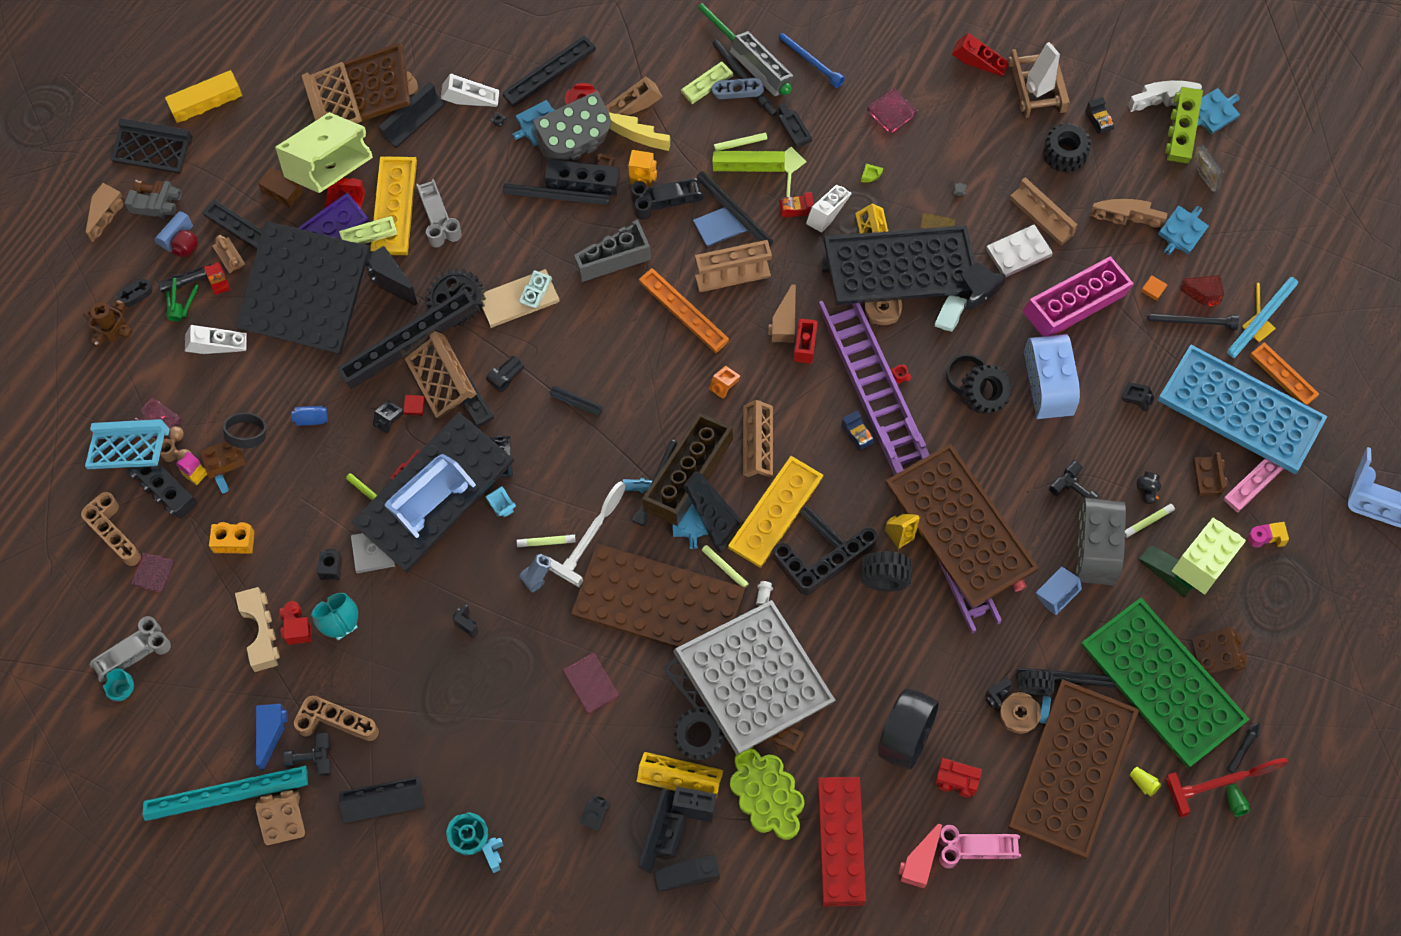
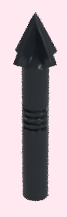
(1253, 732)

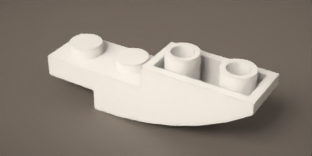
(1159, 92)

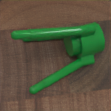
(174, 310)

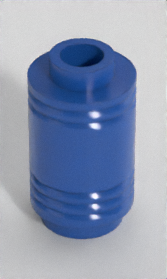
(310, 415)

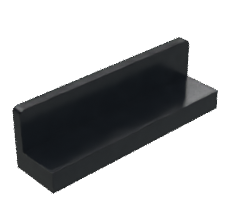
(412, 117)
(381, 799)

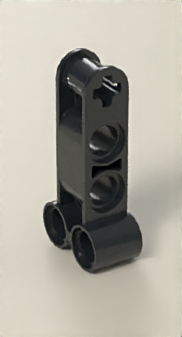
(664, 195)

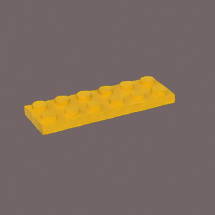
(395, 199)
(775, 511)

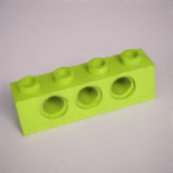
(1191, 98)

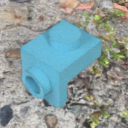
(500, 502)

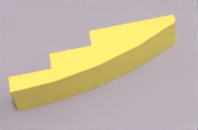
(644, 134)

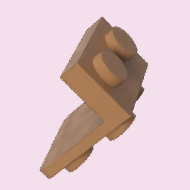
(280, 817)

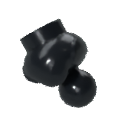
(1149, 482)

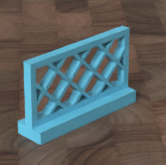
(128, 431)

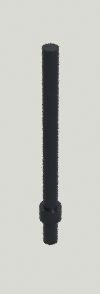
(763, 101)

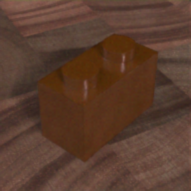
(280, 188)

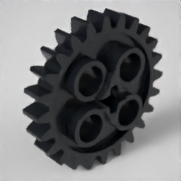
(442, 289)

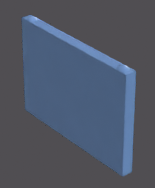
(718, 226)

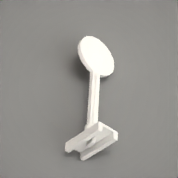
(566, 570)

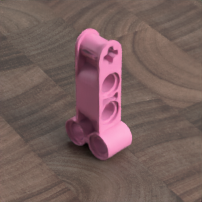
(977, 846)

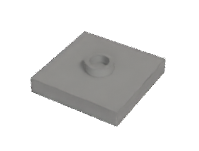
(368, 556)

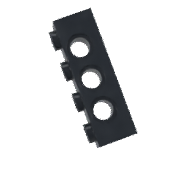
(592, 173)
(180, 504)

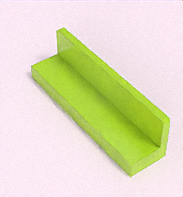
(749, 161)

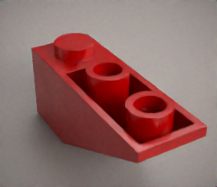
(977, 54)

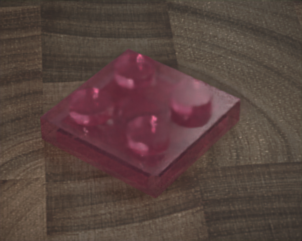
(892, 110)

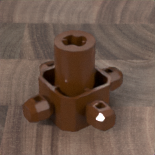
(107, 322)

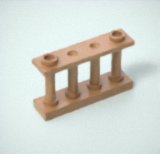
(1061, 97)
(733, 266)

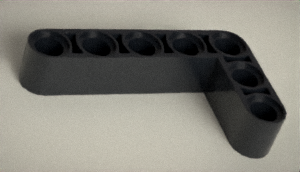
(826, 563)

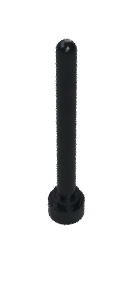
(1230, 321)
(640, 516)

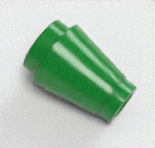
(1237, 802)

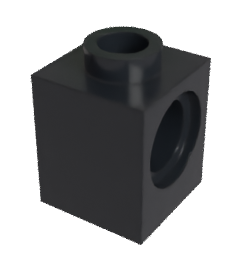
(332, 572)

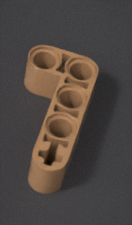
(112, 534)
(338, 721)

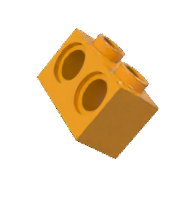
(642, 167)
(230, 543)

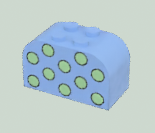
(1052, 376)

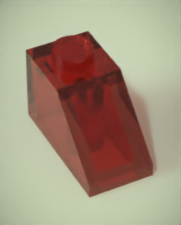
(1204, 290)

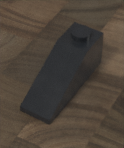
(688, 873)

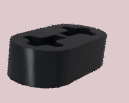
(135, 292)

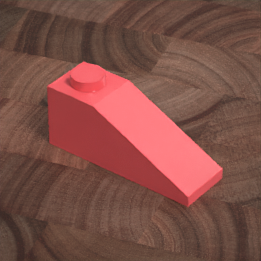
(919, 862)

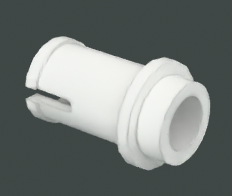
(764, 592)

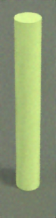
(742, 141)
(724, 566)

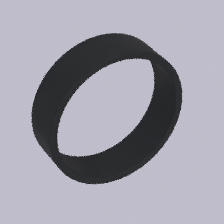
(963, 357)
(244, 442)

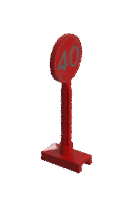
(1180, 793)

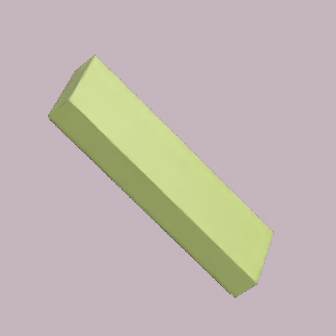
(704, 83)
(370, 231)

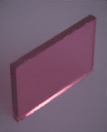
(591, 683)

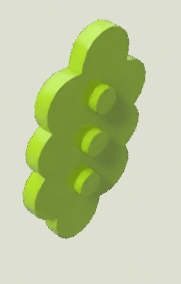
(767, 794)

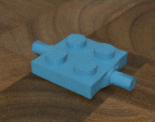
(1217, 111)
(526, 119)
(1183, 230)
(690, 527)

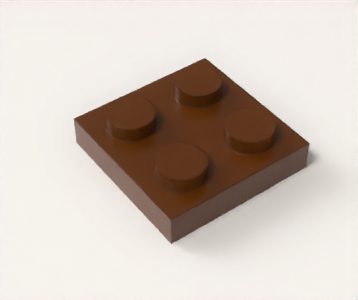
(222, 458)

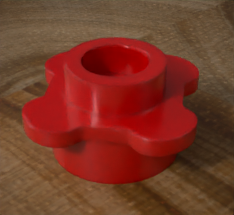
(903, 370)

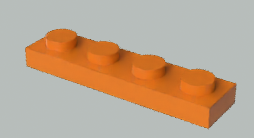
(1284, 374)

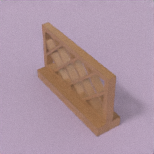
(315, 95)
(453, 369)

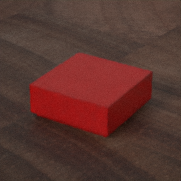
(414, 405)

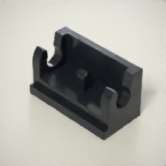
(694, 804)

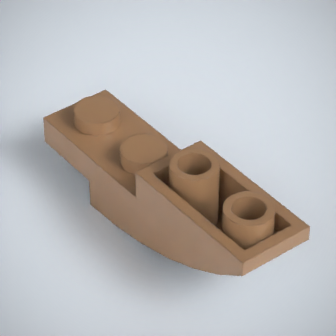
(1122, 209)

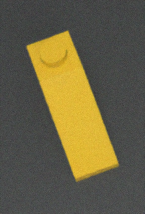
(902, 529)

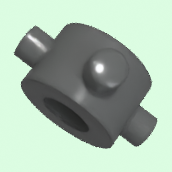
(959, 189)

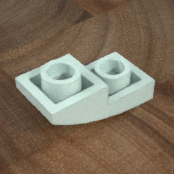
(535, 290)
(950, 313)

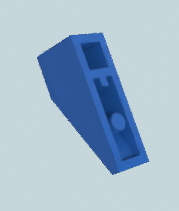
(269, 728)

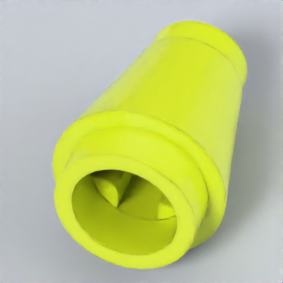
(1145, 781)

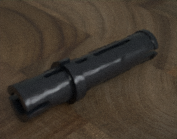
(183, 279)

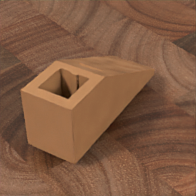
(103, 207)

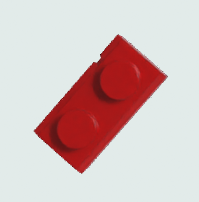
(805, 341)
(958, 777)

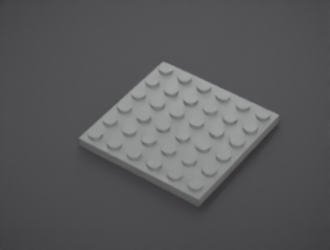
(754, 676)

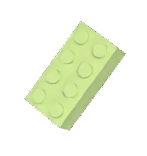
(1208, 555)

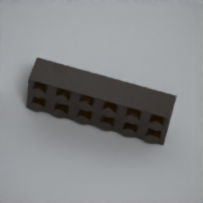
(697, 451)

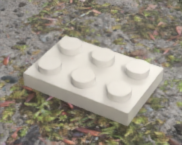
(1019, 251)

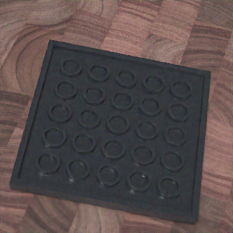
(303, 287)

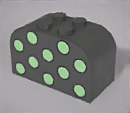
(572, 129)
(1100, 541)

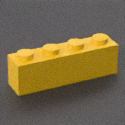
(203, 96)

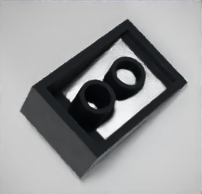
(389, 276)

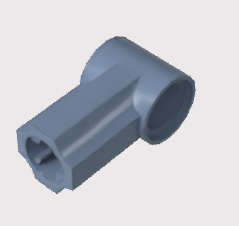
(534, 574)

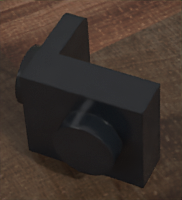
(595, 812)

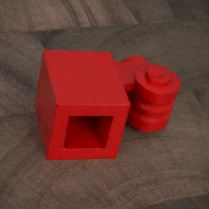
(295, 629)

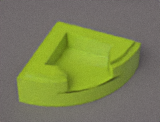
(871, 173)

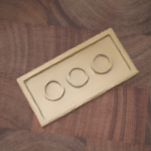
(503, 302)

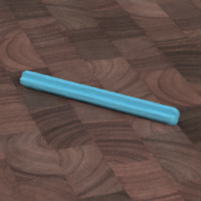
(1262, 317)

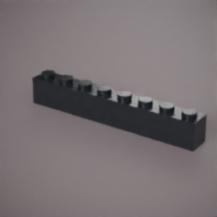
(407, 338)

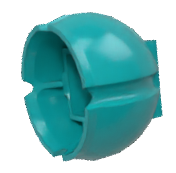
(336, 616)

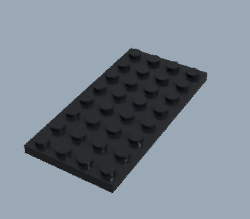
(899, 264)
(475, 455)

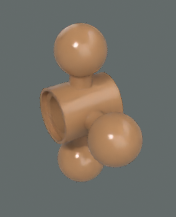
(175, 434)

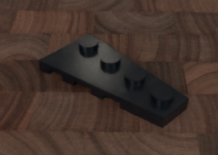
(713, 511)

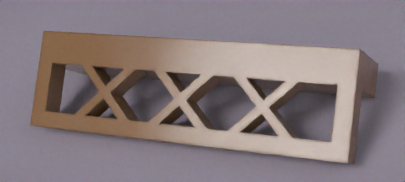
(1044, 212)
(754, 436)

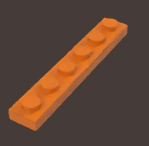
(683, 310)

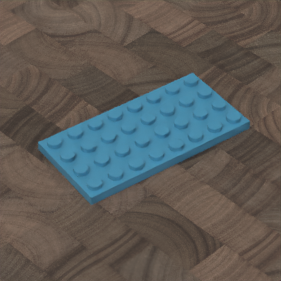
(1243, 409)

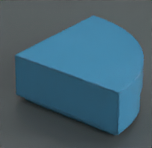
(222, 484)
(1045, 709)

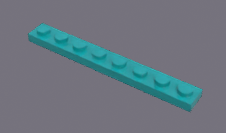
(225, 793)

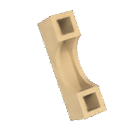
(262, 651)

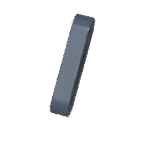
(724, 94)

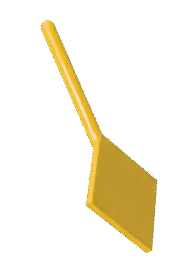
(1267, 328)

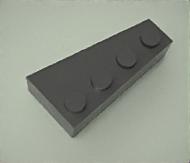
(614, 253)

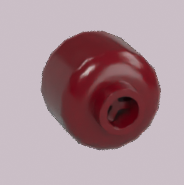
(184, 243)

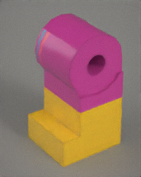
(191, 468)
(1268, 534)

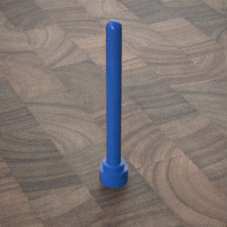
(835, 79)

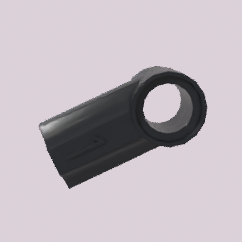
(501, 377)

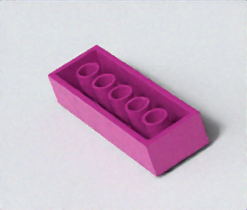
(1077, 297)

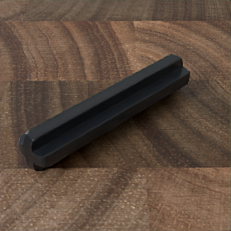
(576, 400)
(809, 515)

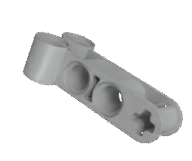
(437, 216)
(131, 649)

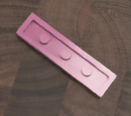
(1252, 484)

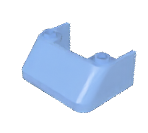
(426, 491)
(1373, 499)

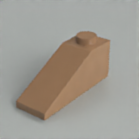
(636, 98)
(783, 321)

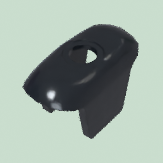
(982, 284)

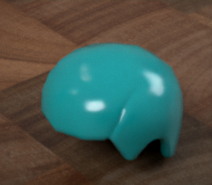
(118, 685)

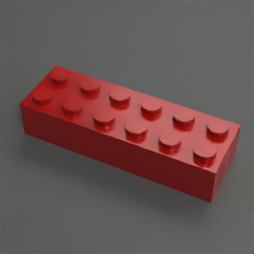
(841, 841)

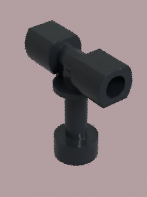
(1069, 480)
(318, 755)

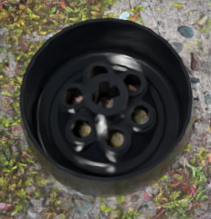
(907, 728)

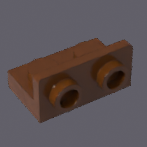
(1210, 475)

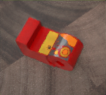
(796, 205)
(217, 278)

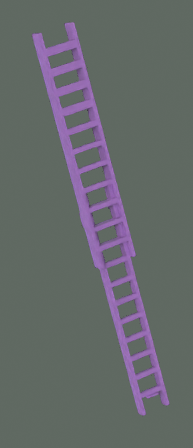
(881, 432)

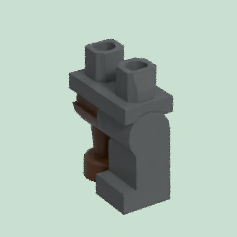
(155, 204)

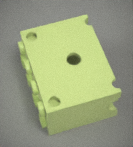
(321, 145)

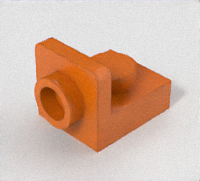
(723, 381)

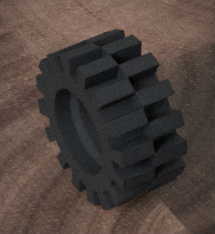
(1036, 683)

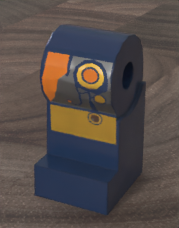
(857, 430)

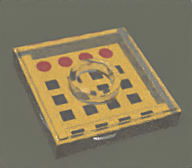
(1208, 168)

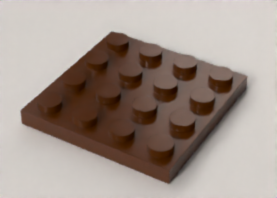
(377, 82)

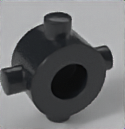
(498, 119)

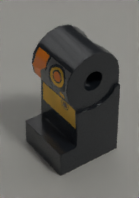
(1099, 116)

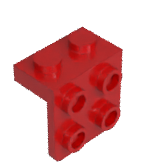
(352, 186)

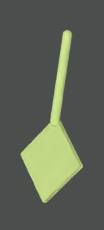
(792, 163)

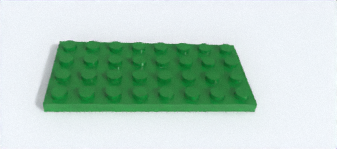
(1164, 682)

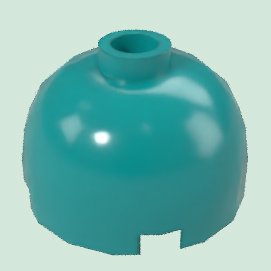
(467, 834)

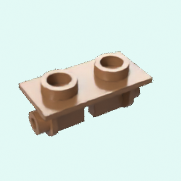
(228, 254)

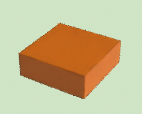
(1154, 288)

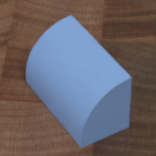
(179, 222)
(1059, 590)

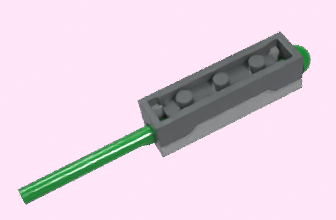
(755, 57)

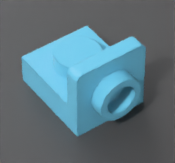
(493, 857)

